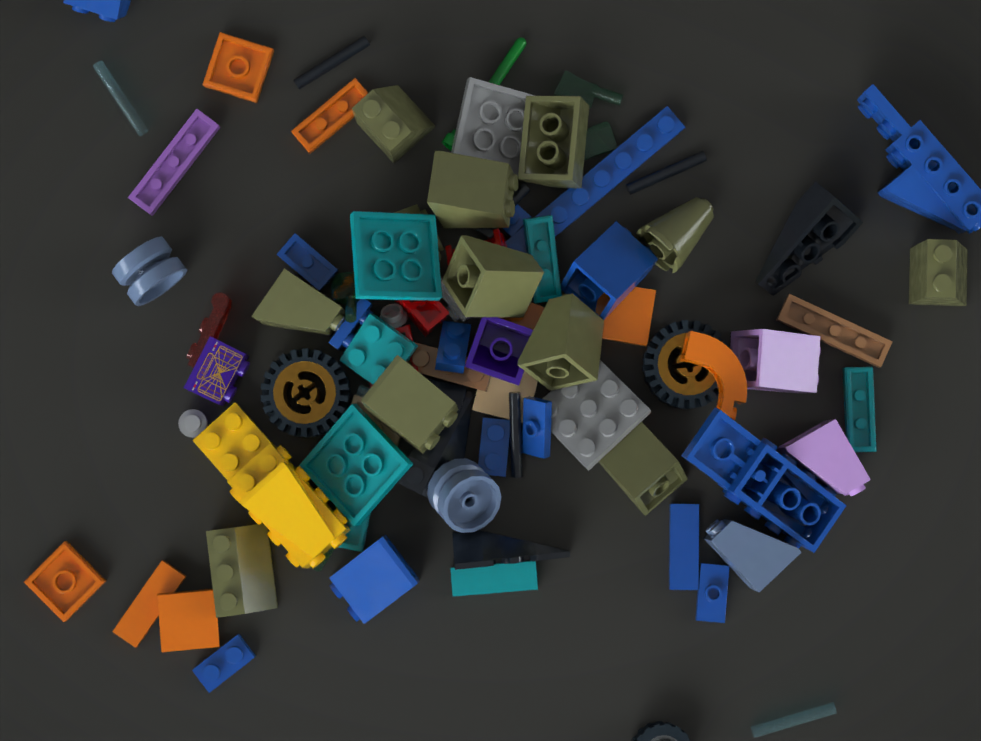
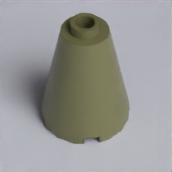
(676, 232)

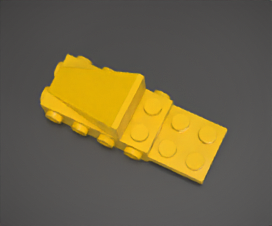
(273, 488)

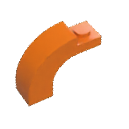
(722, 364)

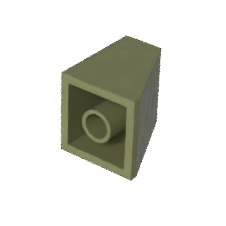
(392, 120)
(471, 191)
(938, 273)
(491, 279)
(299, 307)
(564, 344)
(410, 405)
(644, 468)

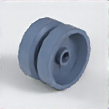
(149, 271)
(464, 495)

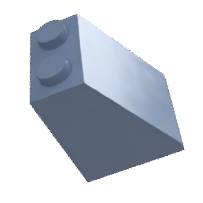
(749, 552)

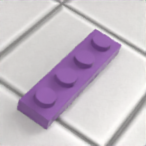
(174, 162)

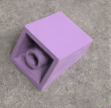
(778, 360)
(829, 457)

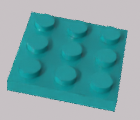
(395, 256)
(355, 464)

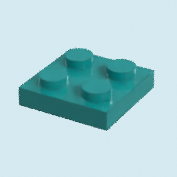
(375, 348)

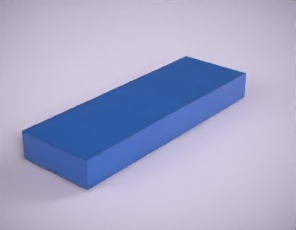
(684, 547)

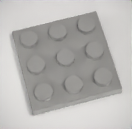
(490, 123)
(595, 416)

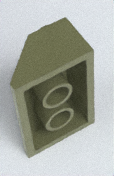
(554, 141)
(241, 570)

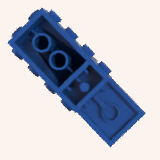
(930, 178)
(764, 481)

